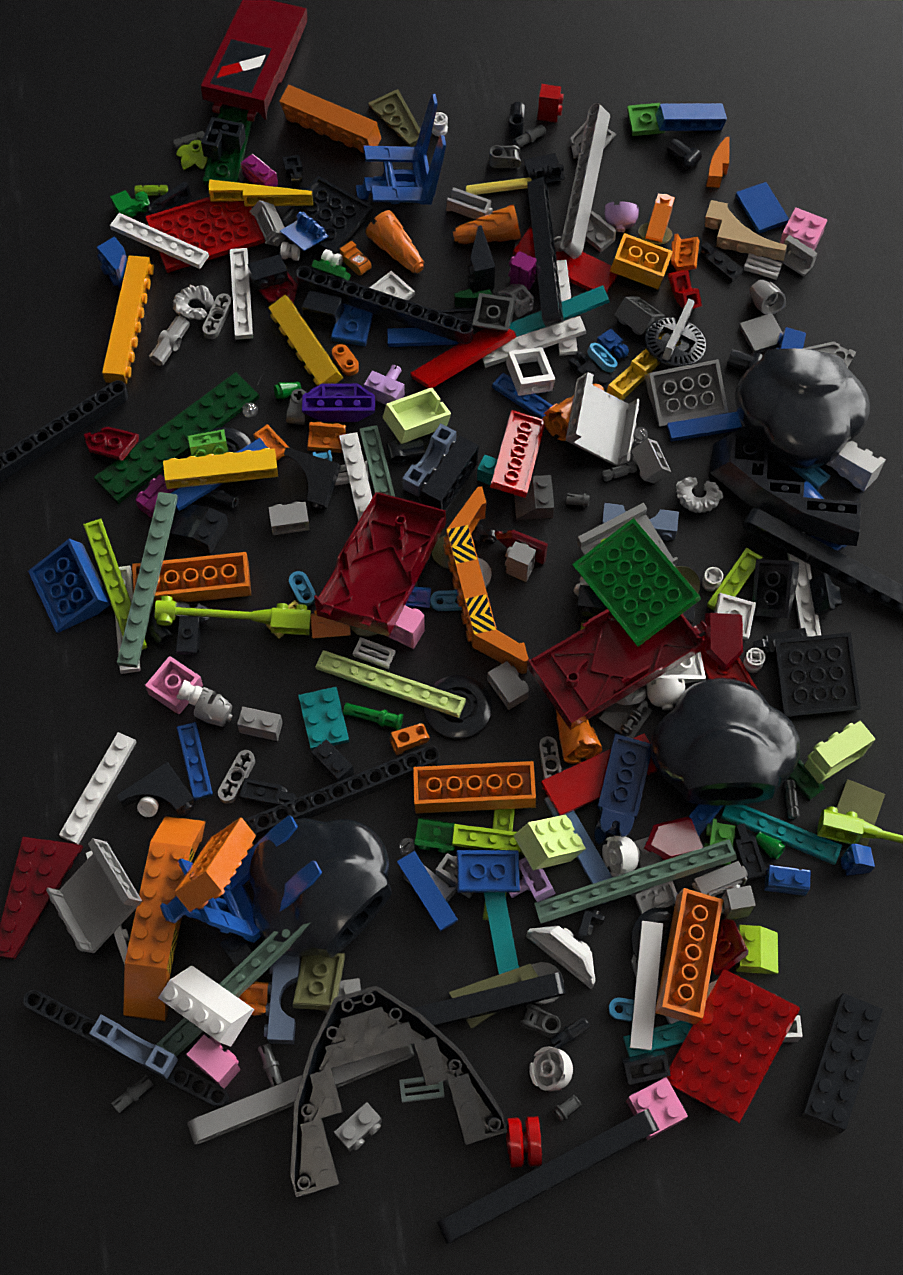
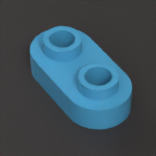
(602, 357)
(303, 589)
(448, 599)
(627, 1006)

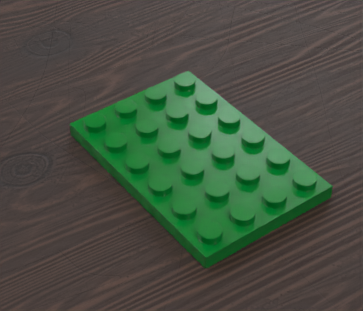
(636, 582)

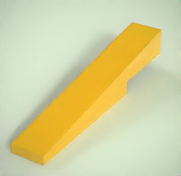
(253, 193)
(633, 375)

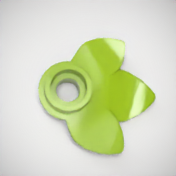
(192, 156)

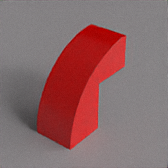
(682, 288)

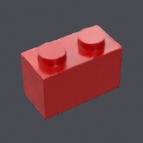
(549, 103)

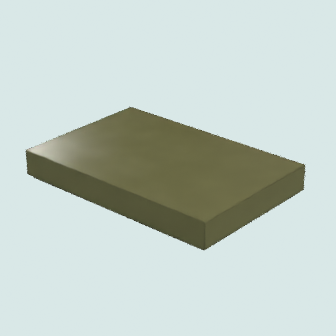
(861, 800)
(318, 982)

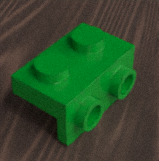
(325, 267)
(434, 834)

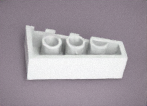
(857, 465)

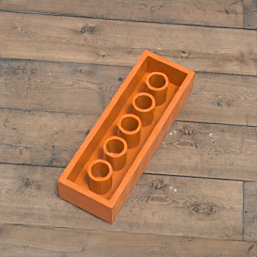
(329, 119)
(202, 578)
(474, 787)
(215, 865)
(689, 956)

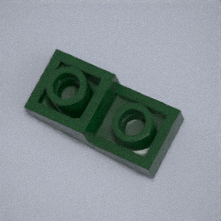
(467, 299)

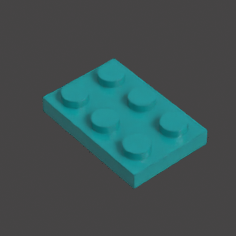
(323, 717)

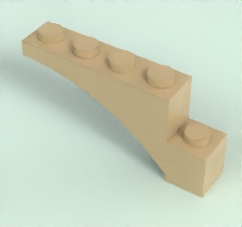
(737, 237)

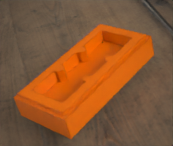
(271, 440)

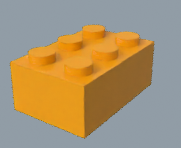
(641, 261)

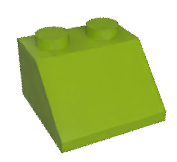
(762, 950)

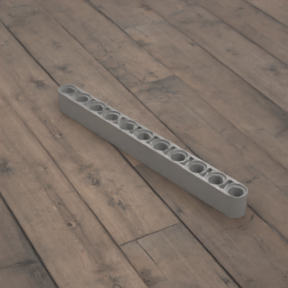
(585, 181)
(283, 1096)

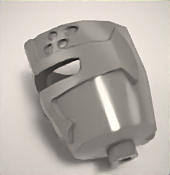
(765, 294)
(213, 708)

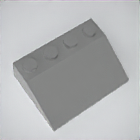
(687, 392)

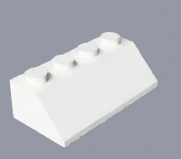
(207, 1005)

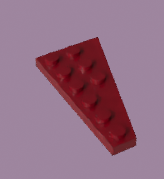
(38, 867)

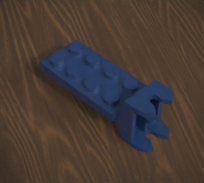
(622, 787)

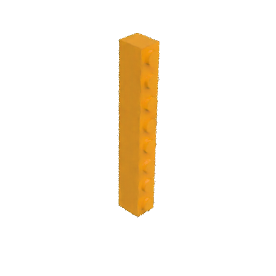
(127, 319)

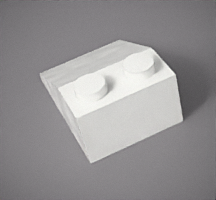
(689, 670)

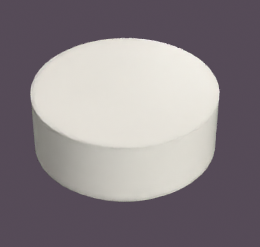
(148, 806)

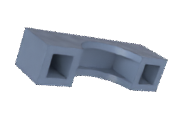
(420, 473)
(664, 522)
(281, 1026)
(133, 1047)

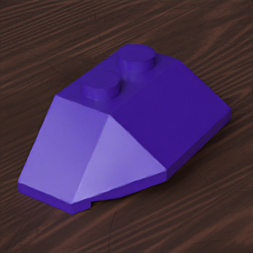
(338, 403)

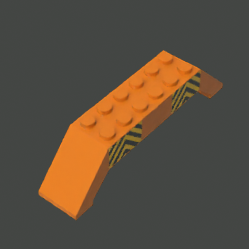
(472, 590)
(152, 937)

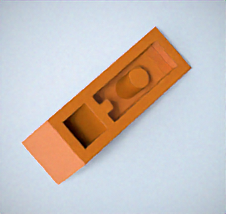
(660, 217)

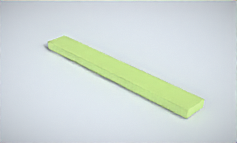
(391, 684)

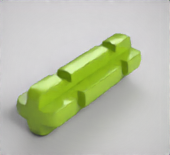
(152, 190)

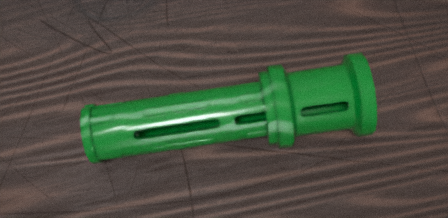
(381, 717)

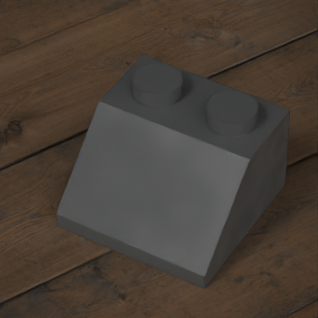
(493, 312)
(637, 314)
(539, 500)

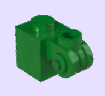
(130, 207)

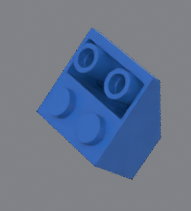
(113, 260)

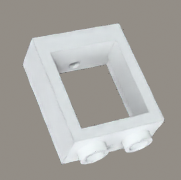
(525, 385)

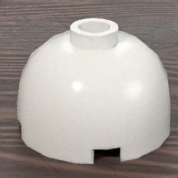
(665, 692)
(620, 855)
(551, 1069)

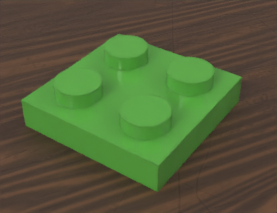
(643, 119)

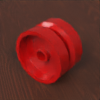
(523, 1142)

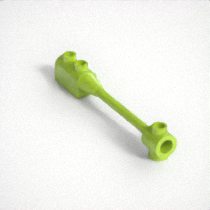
(280, 618)
(849, 828)

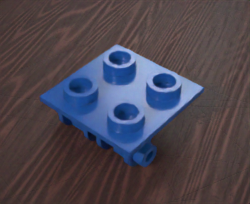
(304, 232)

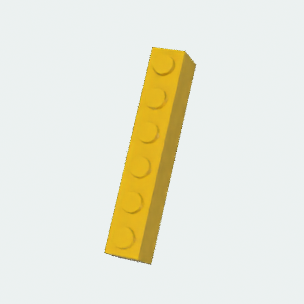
(304, 341)
(220, 468)

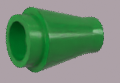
(284, 389)
(770, 845)

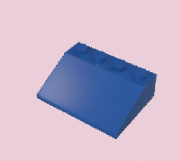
(69, 586)

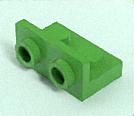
(208, 443)
(719, 832)

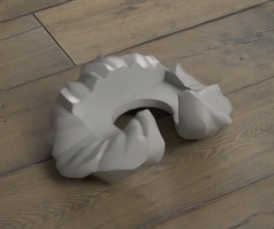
(182, 301)
(696, 504)

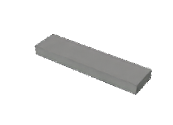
(678, 329)

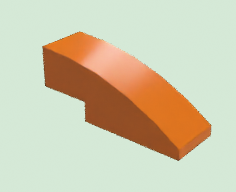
(719, 164)

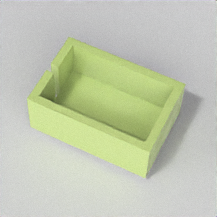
(415, 415)
(839, 751)
(549, 842)

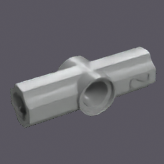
(169, 340)

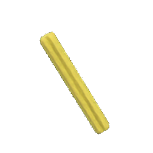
(498, 186)

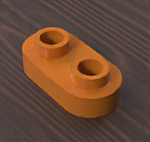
(345, 358)

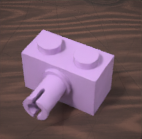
(385, 387)
(534, 881)

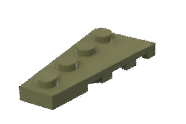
(397, 116)
(519, 974)

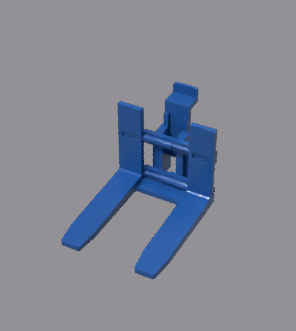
(404, 184)
(237, 901)

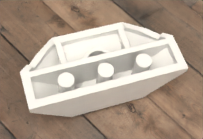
(565, 950)

